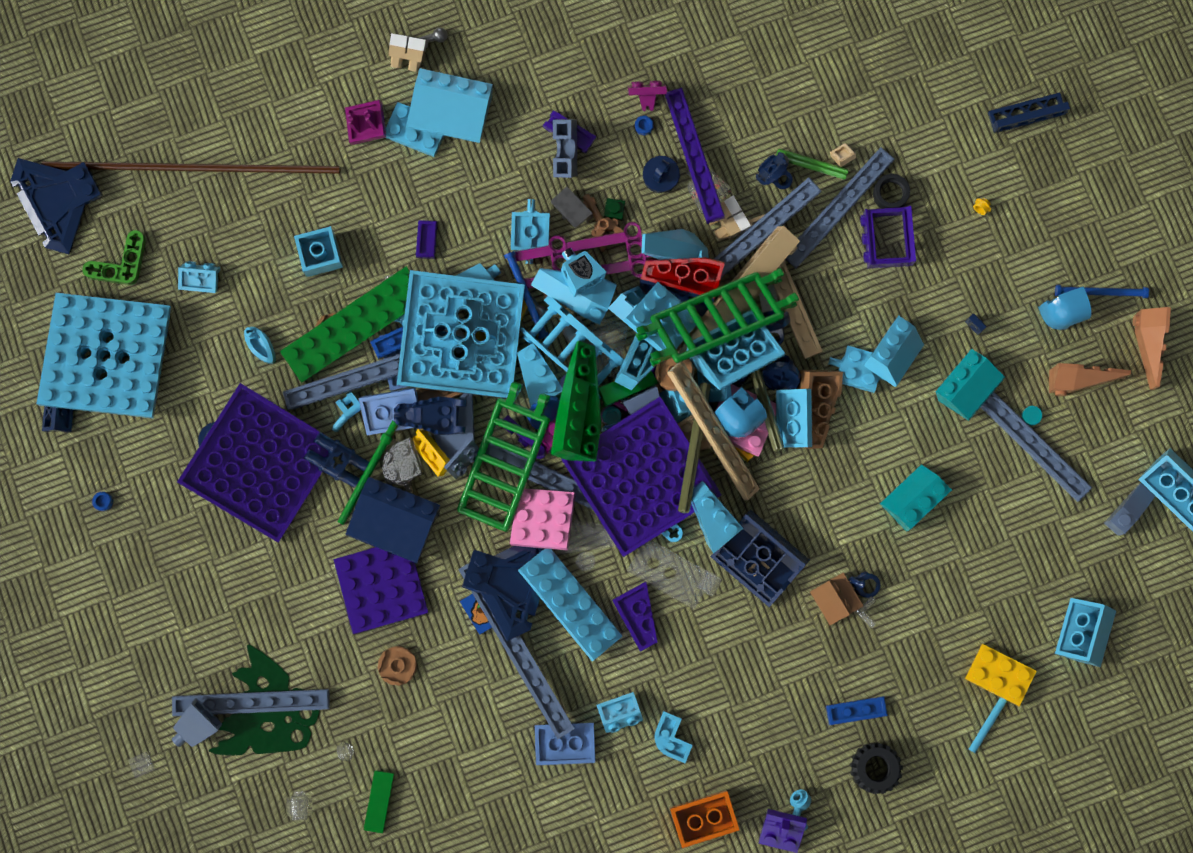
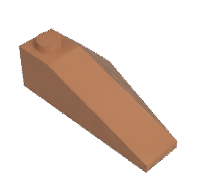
(1150, 332)
(1070, 378)

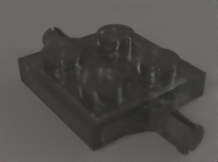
(401, 463)

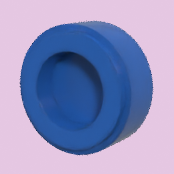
(643, 125)
(102, 501)

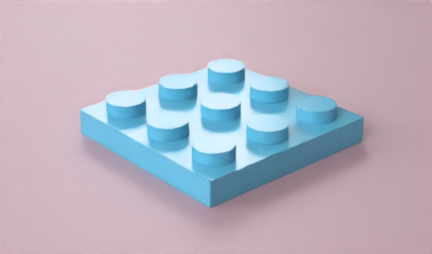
(655, 301)

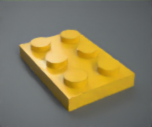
(1000, 675)

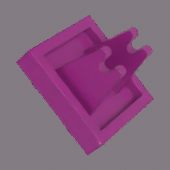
(647, 93)
(365, 122)

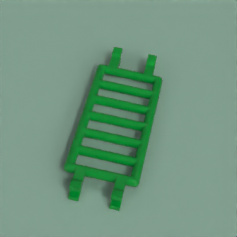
(670, 351)

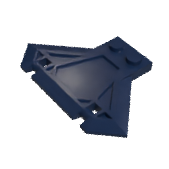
(55, 199)
(504, 587)

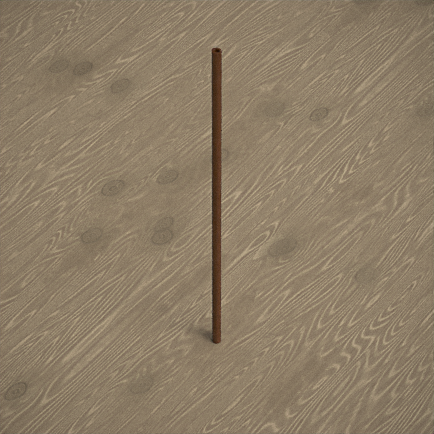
(197, 167)

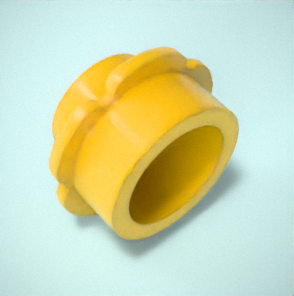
(982, 206)

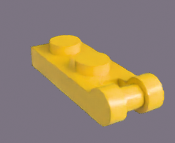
(430, 452)

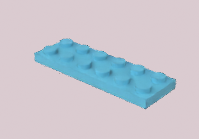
(570, 603)

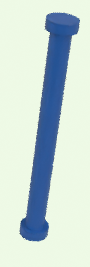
(1106, 291)
(527, 297)

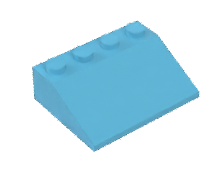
(449, 105)
(737, 357)

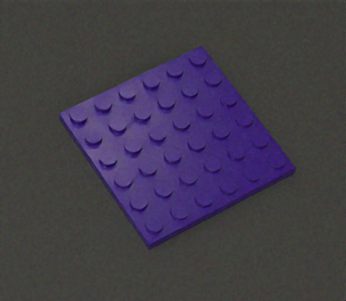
(255, 463)
(638, 476)

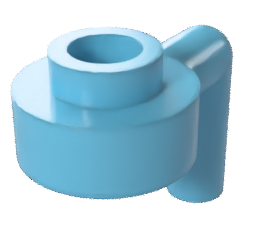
(801, 804)

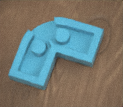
(666, 740)

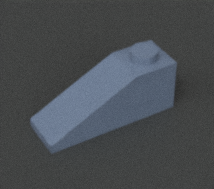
(1130, 510)

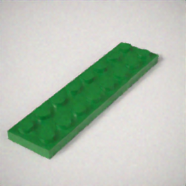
(348, 327)

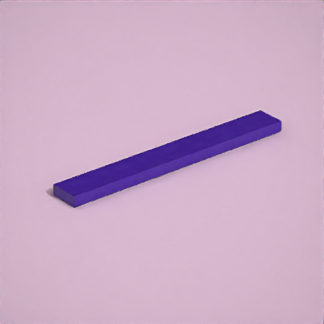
(694, 156)

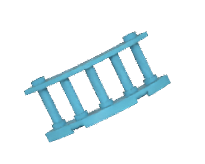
(583, 332)

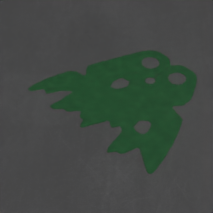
(248, 725)

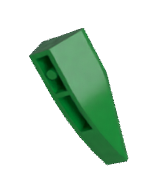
(579, 408)

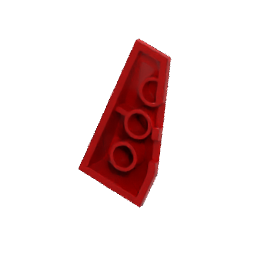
(686, 274)

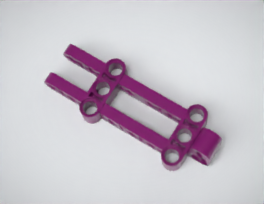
(587, 243)

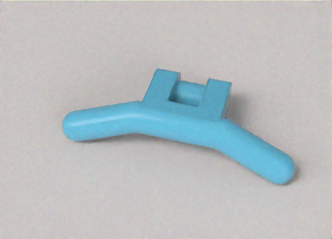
(348, 413)

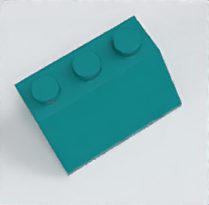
(969, 385)
(915, 497)

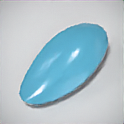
(259, 344)

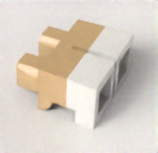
(407, 48)
(734, 222)

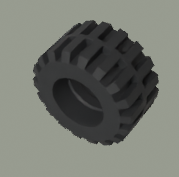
(893, 768)

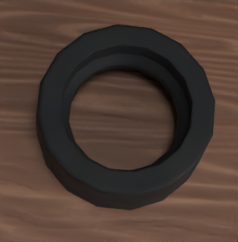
(893, 178)

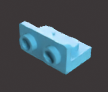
(198, 277)
(619, 713)

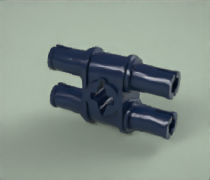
(336, 449)

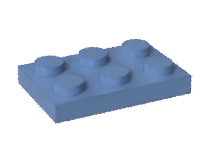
(379, 409)
(572, 748)

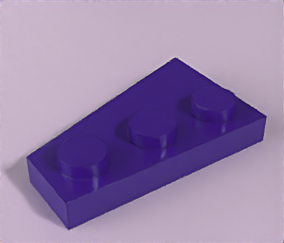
(637, 615)

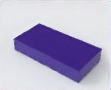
(426, 239)

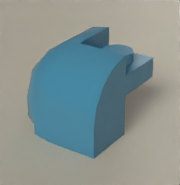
(1066, 309)
(741, 414)

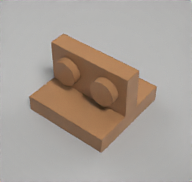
(836, 598)

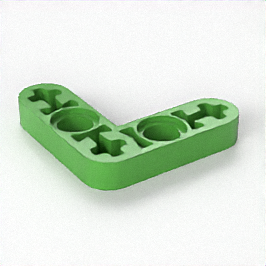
(120, 270)

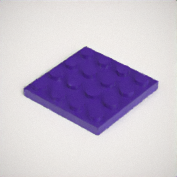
(379, 589)

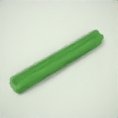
(815, 165)

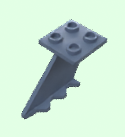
(460, 447)

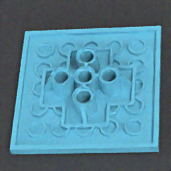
(82, 326)
(429, 359)

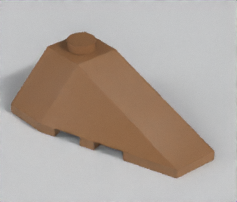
(825, 389)

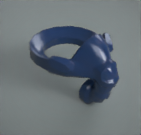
(859, 583)

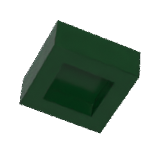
(614, 209)

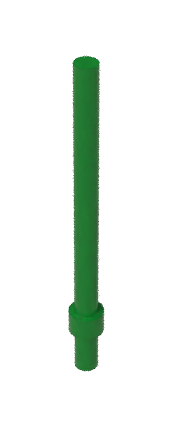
(386, 439)

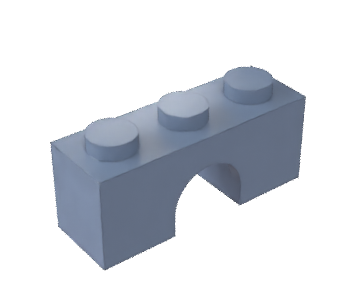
(566, 158)

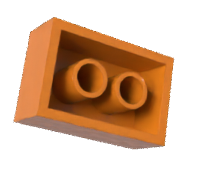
(704, 818)

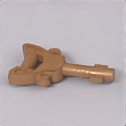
(603, 224)

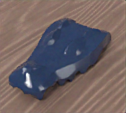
(434, 415)

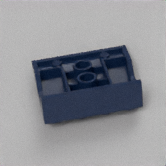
(392, 520)
(756, 544)

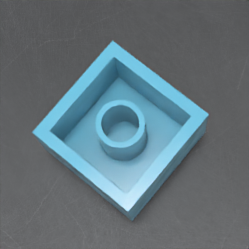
(318, 251)

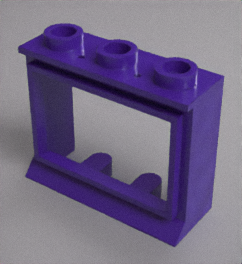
(868, 238)

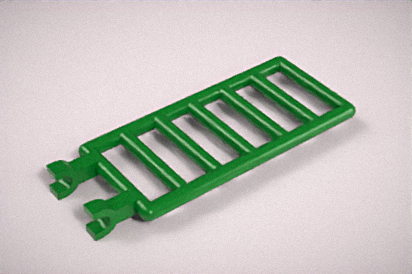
(509, 403)

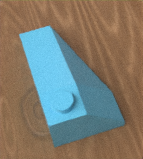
(673, 245)
(589, 304)

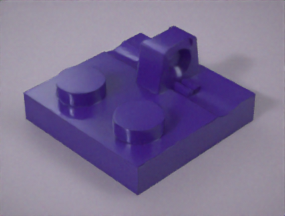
(782, 830)

